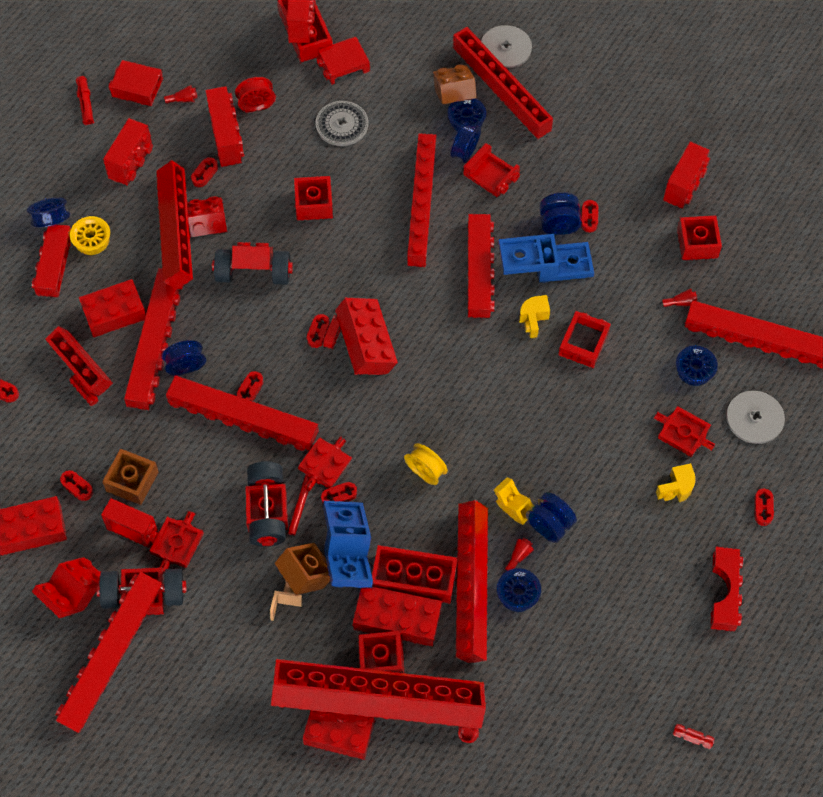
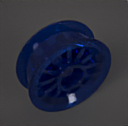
(471, 108)
(465, 141)
(48, 212)
(696, 356)
(183, 357)
(518, 574)

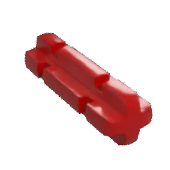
(91, 398)
(693, 736)

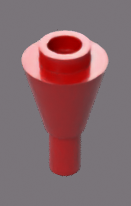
(185, 95)
(682, 299)
(520, 552)

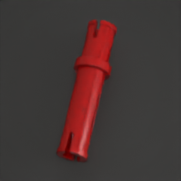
(84, 96)

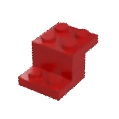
(69, 587)

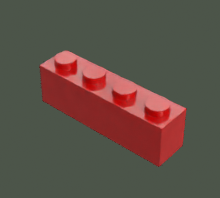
(52, 261)
(79, 361)

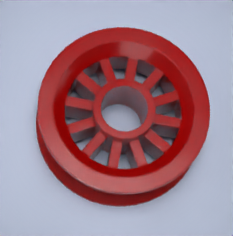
(255, 94)

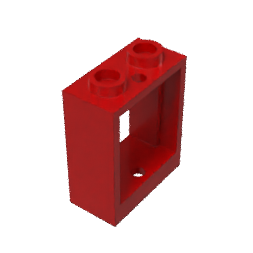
(578, 354)
(130, 523)

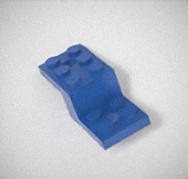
(546, 258)
(347, 544)

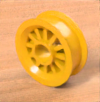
(87, 227)
(426, 464)

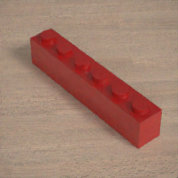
(479, 266)

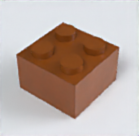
(454, 84)
(130, 476)
(304, 568)

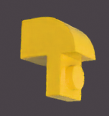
(533, 310)
(682, 484)
(512, 501)

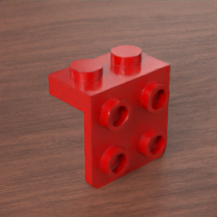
(206, 216)

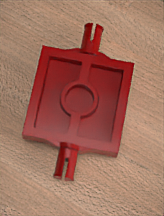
(684, 431)
(324, 463)
(177, 541)

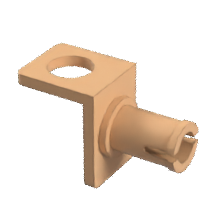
(286, 597)

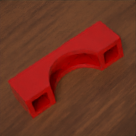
(727, 565)

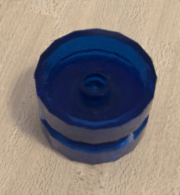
(560, 214)
(551, 517)

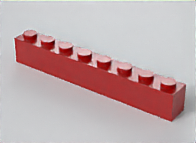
(502, 83)
(421, 200)
(174, 225)
(755, 333)
(152, 344)
(242, 413)
(472, 582)
(109, 652)

